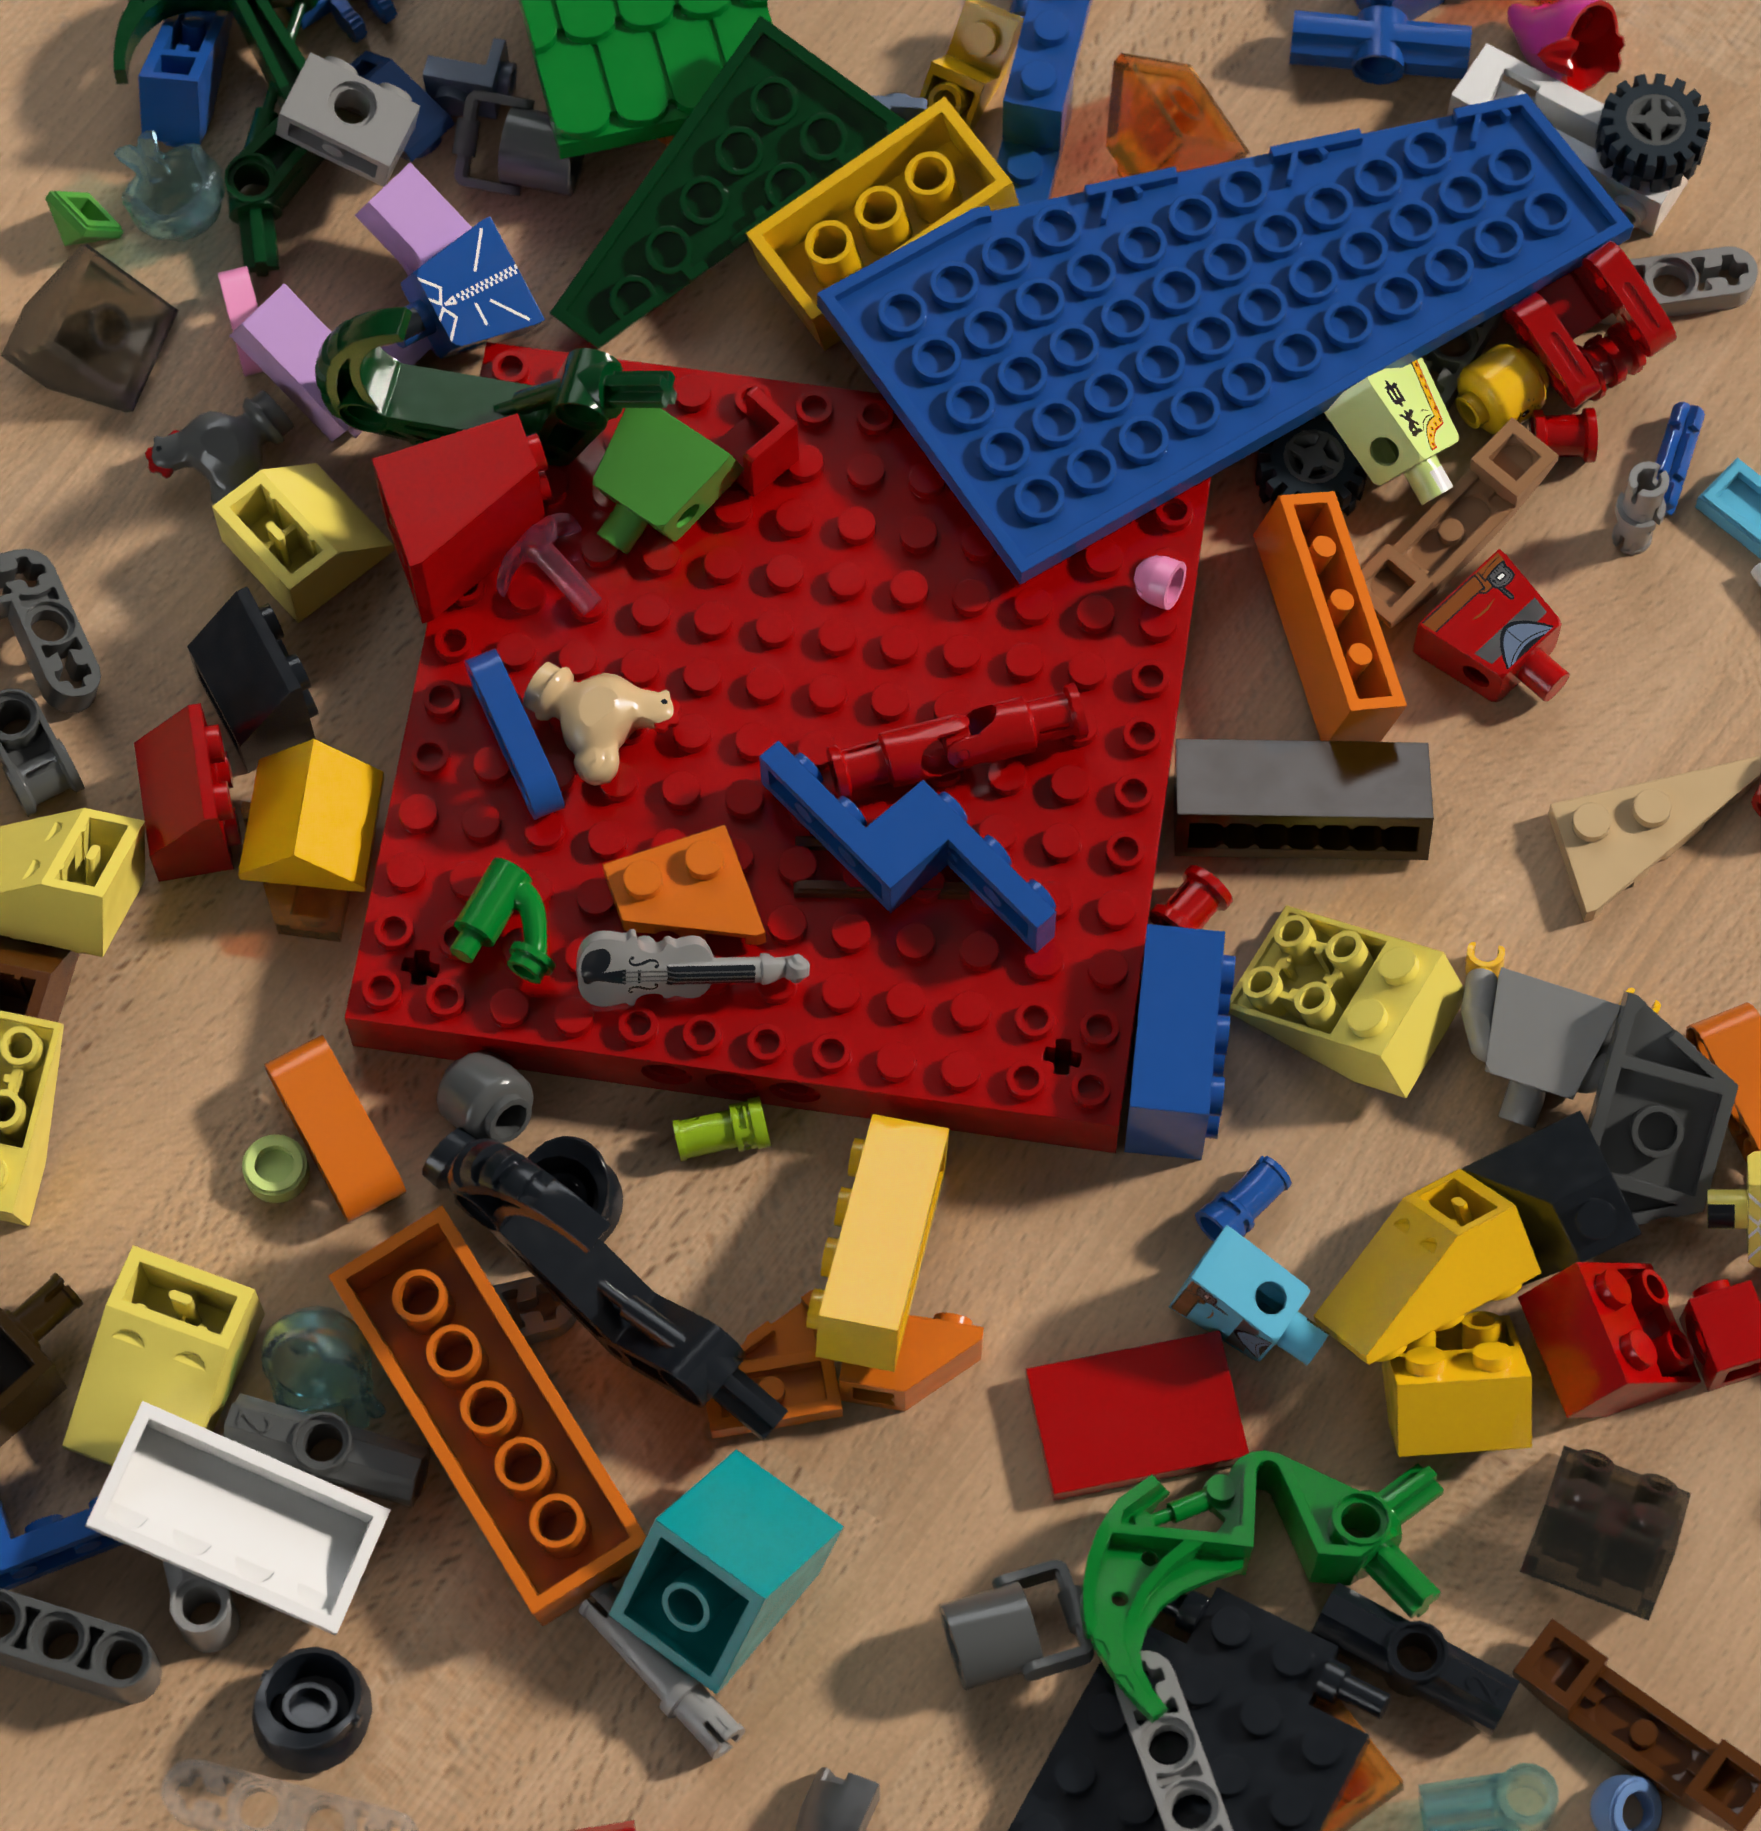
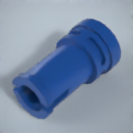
(1244, 1199)

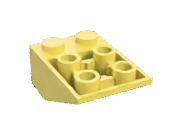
(70, 878)
(1350, 998)
(27, 1093)
(165, 1341)

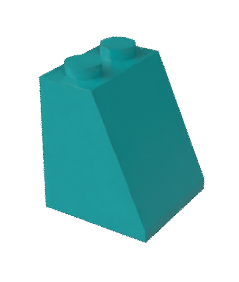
(723, 1569)

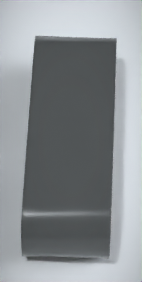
(90, 1664)

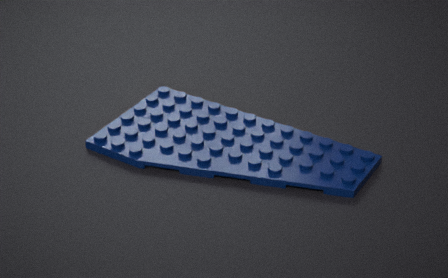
(1174, 321)

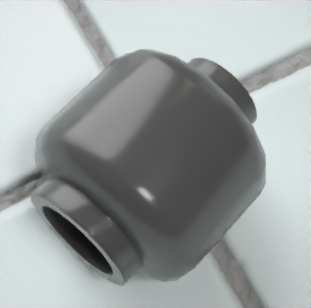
(485, 1097)

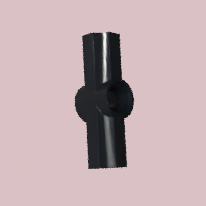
(1453, 1683)

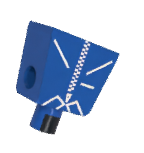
(469, 295)

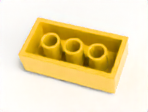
(875, 206)

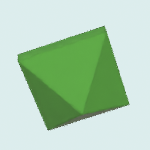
(81, 218)

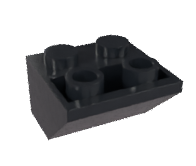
(253, 679)

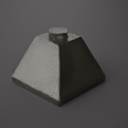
(91, 332)

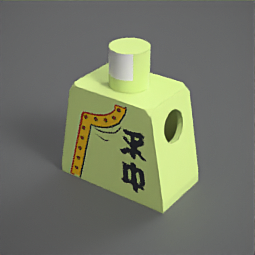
(1397, 428)

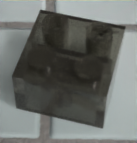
(1606, 1532)

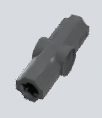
(365, 1463)

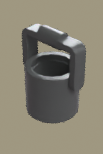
(526, 149)
(996, 1634)

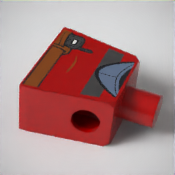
(1494, 634)

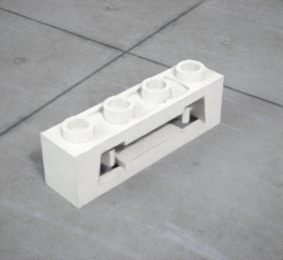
(1574, 118)

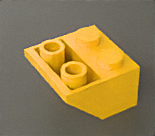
(1460, 1390)

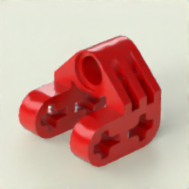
(1578, 301)

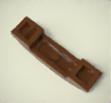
(1639, 1731)

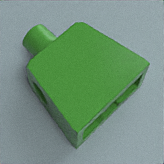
(659, 477)

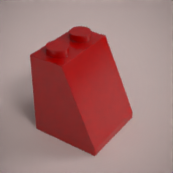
(461, 506)

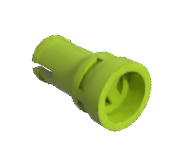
(738, 1127)

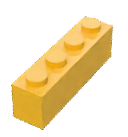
(880, 1242)

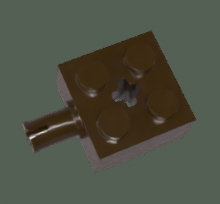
(26, 1374)

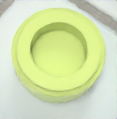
(275, 1168)

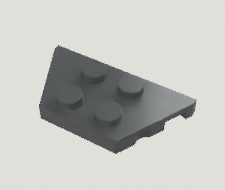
(1659, 1115)

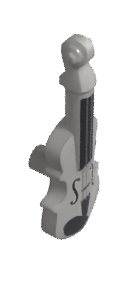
(623, 967)

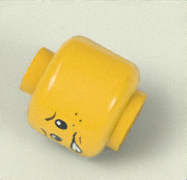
(1501, 386)

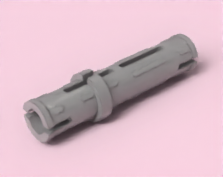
(680, 1692)

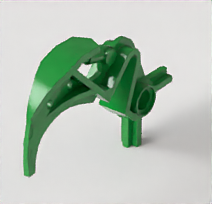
(1158, 1564)

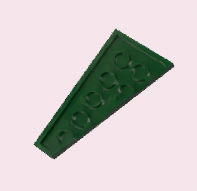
(747, 149)

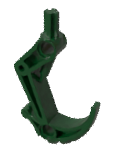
(265, 156)
(424, 403)

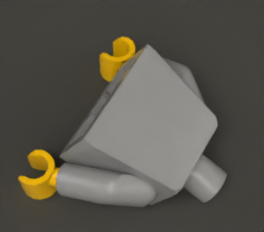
(1534, 1034)

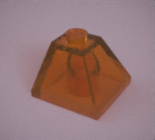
(1165, 119)

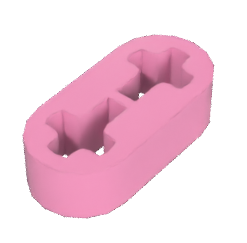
(240, 305)

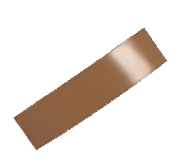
(1458, 524)

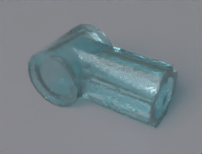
(1482, 1801)

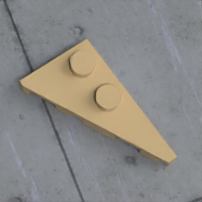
(1623, 832)

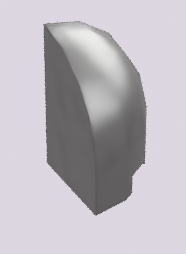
(838, 1803)

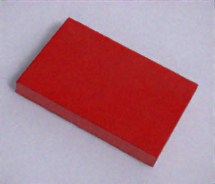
(1136, 1415)

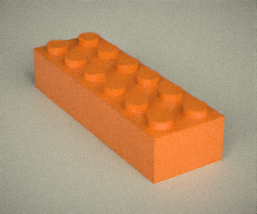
(491, 1415)

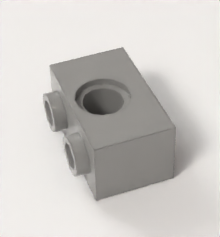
(363, 147)

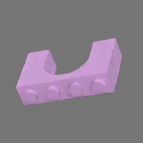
(286, 335)

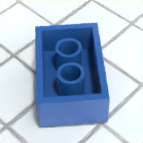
(1180, 1042)

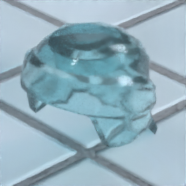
(174, 191)
(321, 1362)

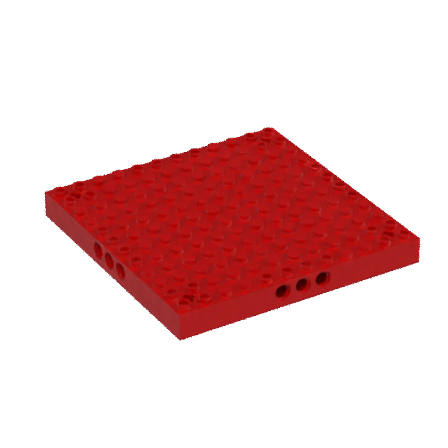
(812, 622)

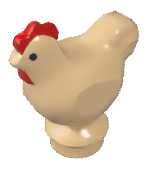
(598, 715)

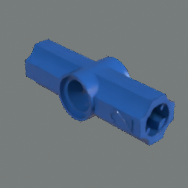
(1380, 44)

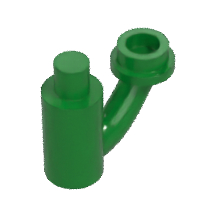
(489, 909)

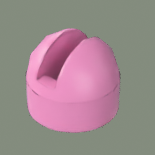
(1160, 580)

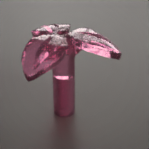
(537, 547)

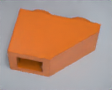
(928, 1358)

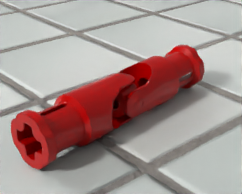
(968, 739)

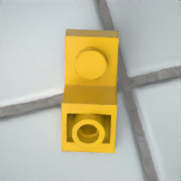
(975, 60)

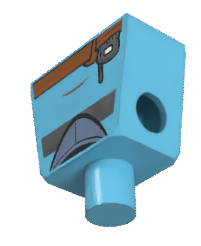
(1231, 1287)

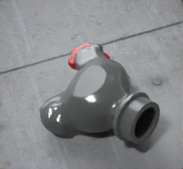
(222, 445)

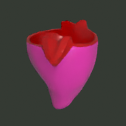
(1569, 40)

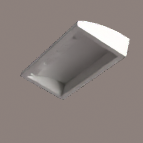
(238, 1518)

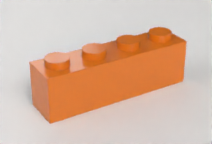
(1329, 618)

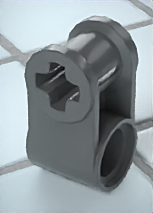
(33, 758)

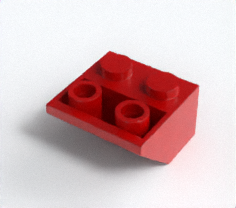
(187, 796)
(1608, 1337)

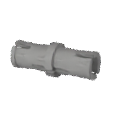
(1640, 508)

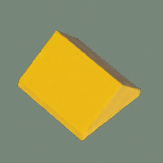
(312, 819)

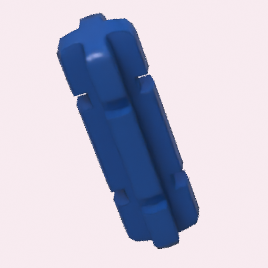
(1678, 449)

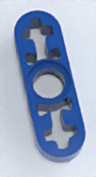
(514, 734)

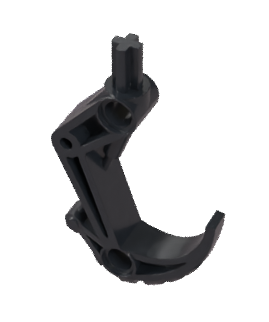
(562, 1247)

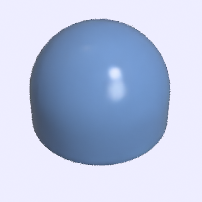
(1609, 1799)

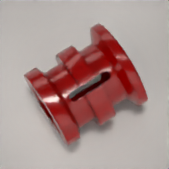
(1612, 358)

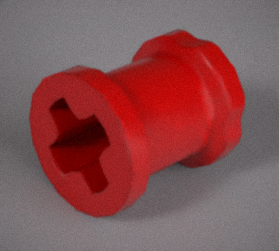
(1568, 434)
(1193, 901)

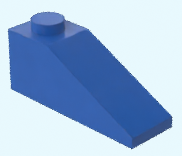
(184, 76)

